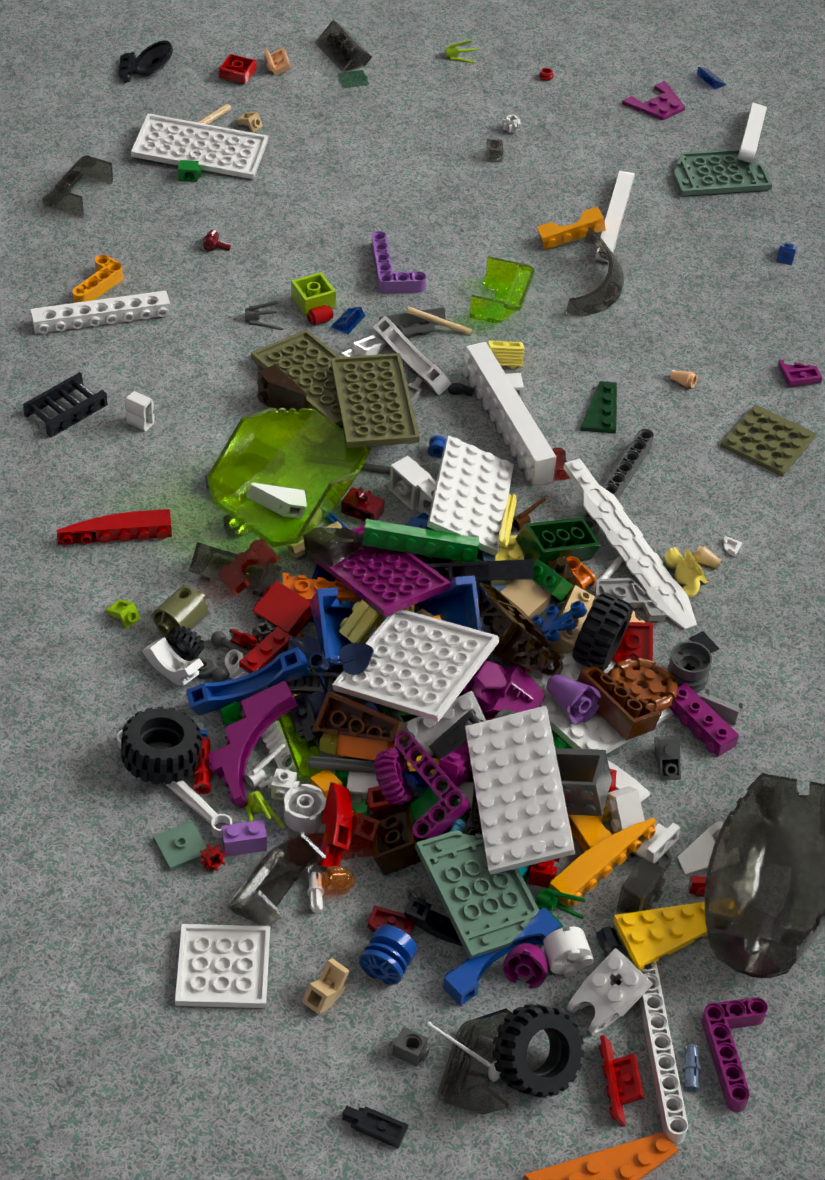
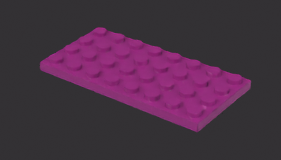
(387, 578)

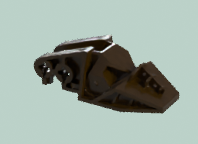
(518, 634)

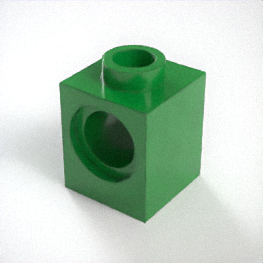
(189, 171)

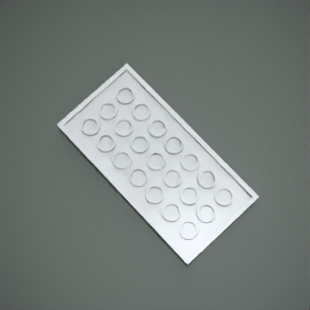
(214, 147)
(470, 493)
(519, 790)

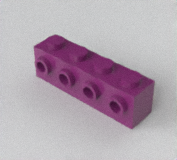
(703, 721)
(457, 765)

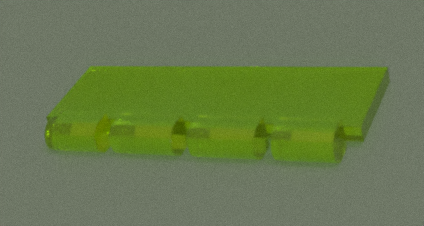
(298, 747)

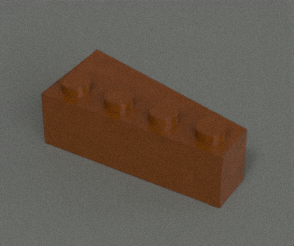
(618, 707)
(352, 718)

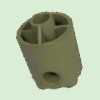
(181, 609)

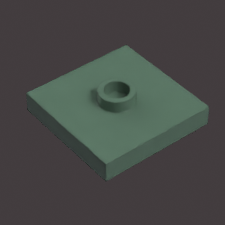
(180, 845)

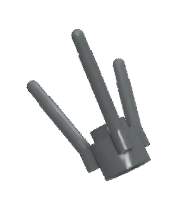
(253, 314)

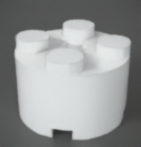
(304, 808)
(567, 951)

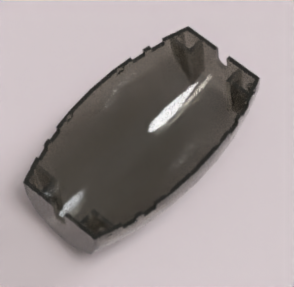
(768, 878)

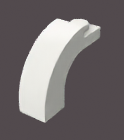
(170, 664)

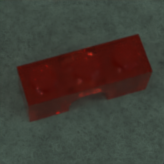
(234, 574)

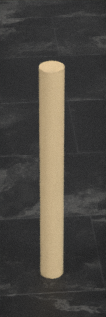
(437, 320)

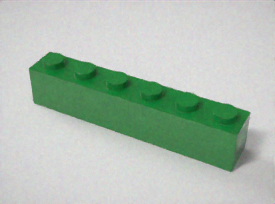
(420, 541)

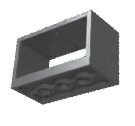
(584, 780)

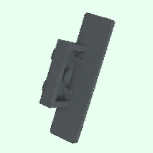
(410, 324)

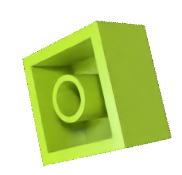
(313, 292)

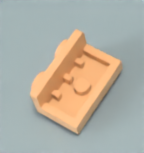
(277, 61)

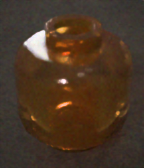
(337, 880)

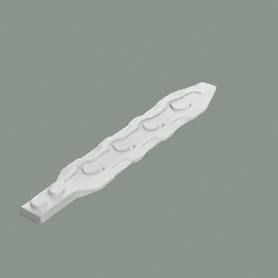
(631, 546)

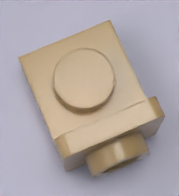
(250, 119)

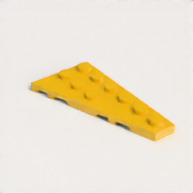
(660, 931)

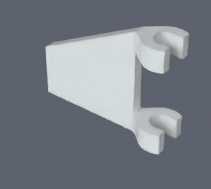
(698, 854)

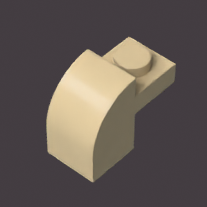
(328, 988)

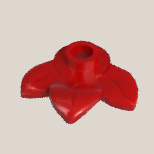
(243, 639)

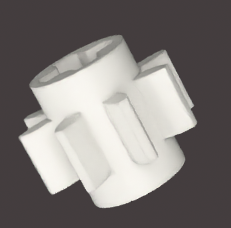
(511, 124)

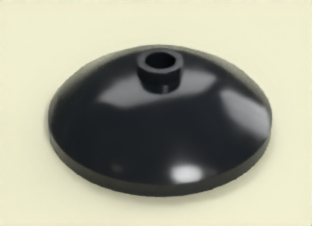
(154, 57)

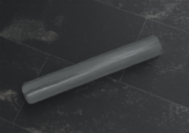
(341, 764)

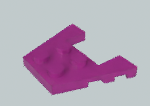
(660, 107)

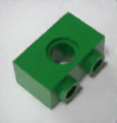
(551, 580)

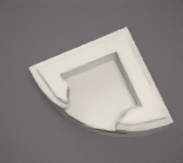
(731, 546)

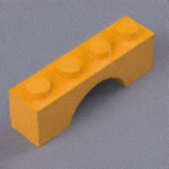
(554, 235)

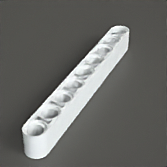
(616, 211)
(662, 1057)

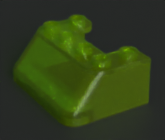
(512, 285)

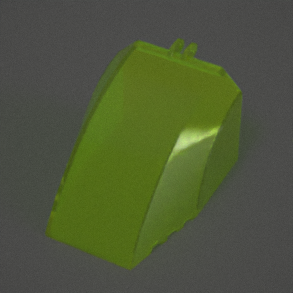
(284, 451)

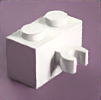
(624, 808)

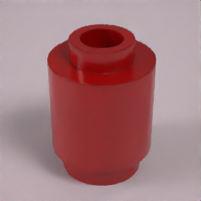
(320, 314)

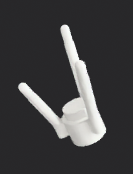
(257, 775)

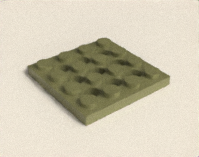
(757, 440)

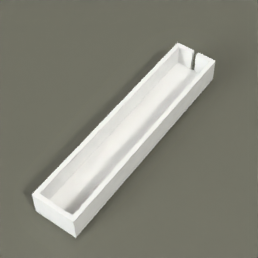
(509, 414)

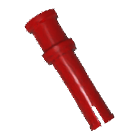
(202, 773)

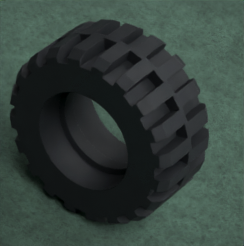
(602, 631)
(155, 763)
(563, 1054)

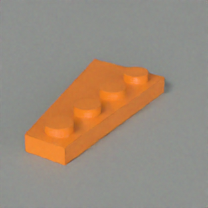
(308, 587)

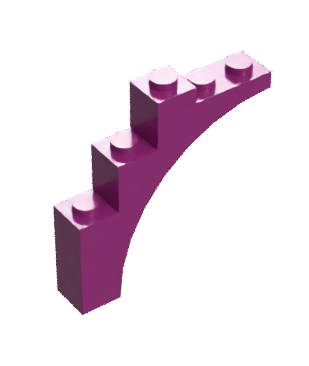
(242, 736)

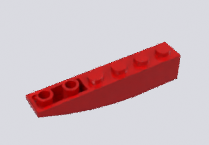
(118, 527)

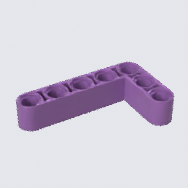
(387, 280)

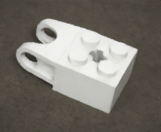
(412, 485)
(605, 995)

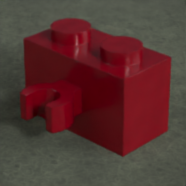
(362, 505)

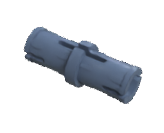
(691, 1068)

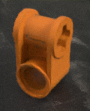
(580, 572)

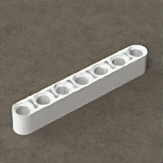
(752, 133)

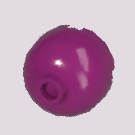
(526, 961)

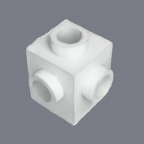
(282, 782)

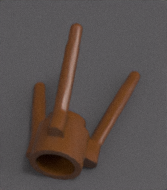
(523, 518)

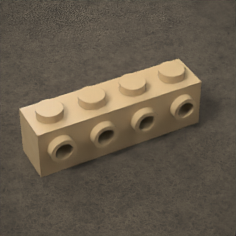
(568, 638)

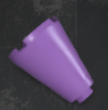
(574, 698)

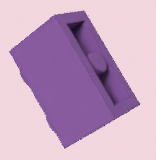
(244, 838)

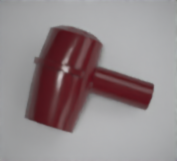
(211, 241)

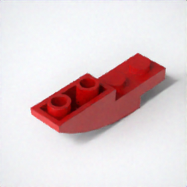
(338, 823)

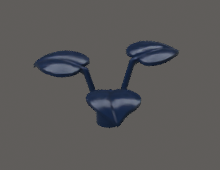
(354, 659)

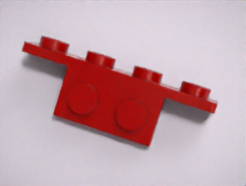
(623, 1080)

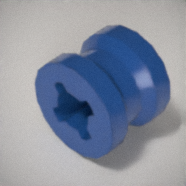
(436, 446)

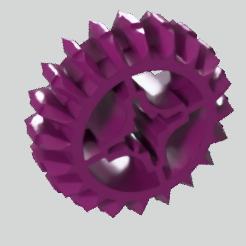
(389, 770)

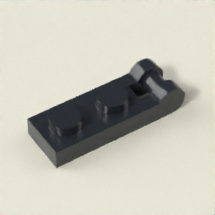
(454, 736)

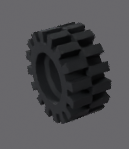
(185, 643)

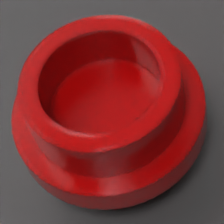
(546, 74)

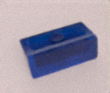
(709, 77)
(349, 320)

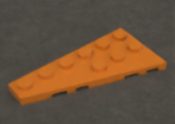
(622, 1162)

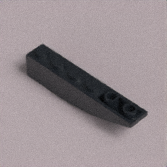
(487, 569)

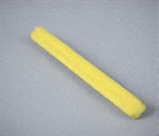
(507, 519)

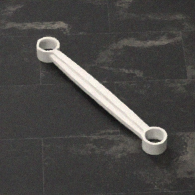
(193, 800)

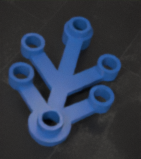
(553, 626)

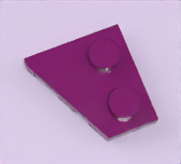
(800, 374)

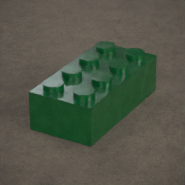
(558, 539)

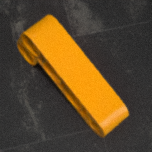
(107, 275)

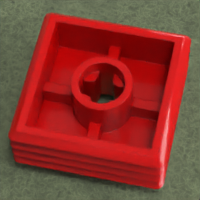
(237, 68)

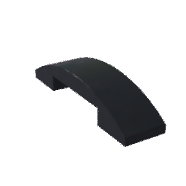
(431, 921)

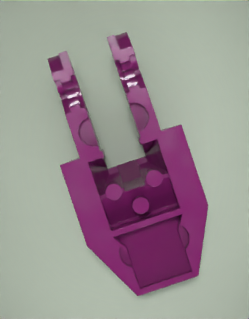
(503, 689)

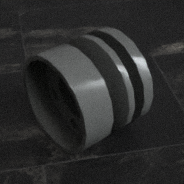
(690, 664)

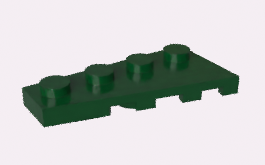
(602, 410)

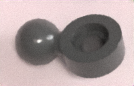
(207, 671)

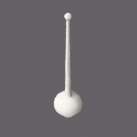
(492, 1073)

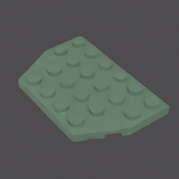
(718, 173)
(482, 907)

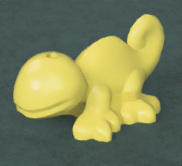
(686, 570)

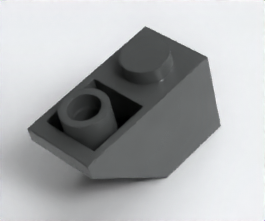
(668, 757)

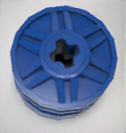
(388, 954)

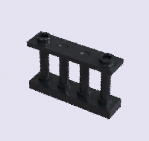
(66, 417)

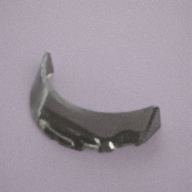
(608, 291)

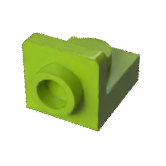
(125, 611)

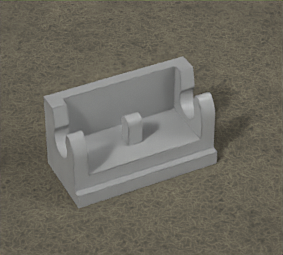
(724, 709)

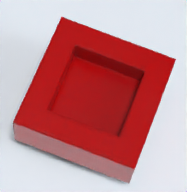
(697, 885)

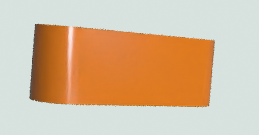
(361, 747)

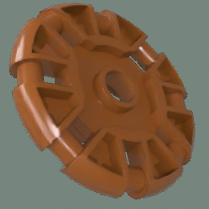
(649, 676)

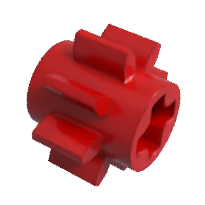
(216, 862)

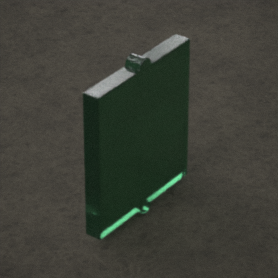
(353, 79)

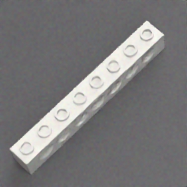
(100, 312)

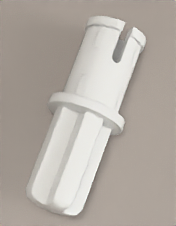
(315, 892)

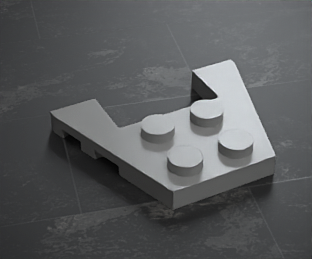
(630, 591)

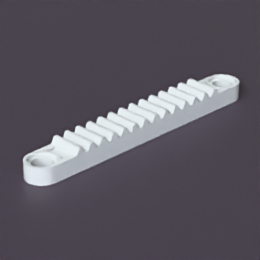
(273, 735)

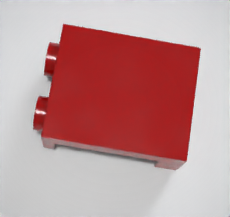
(283, 608)

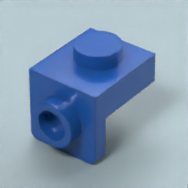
(786, 253)

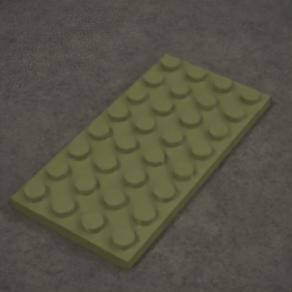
(309, 366)
(374, 400)

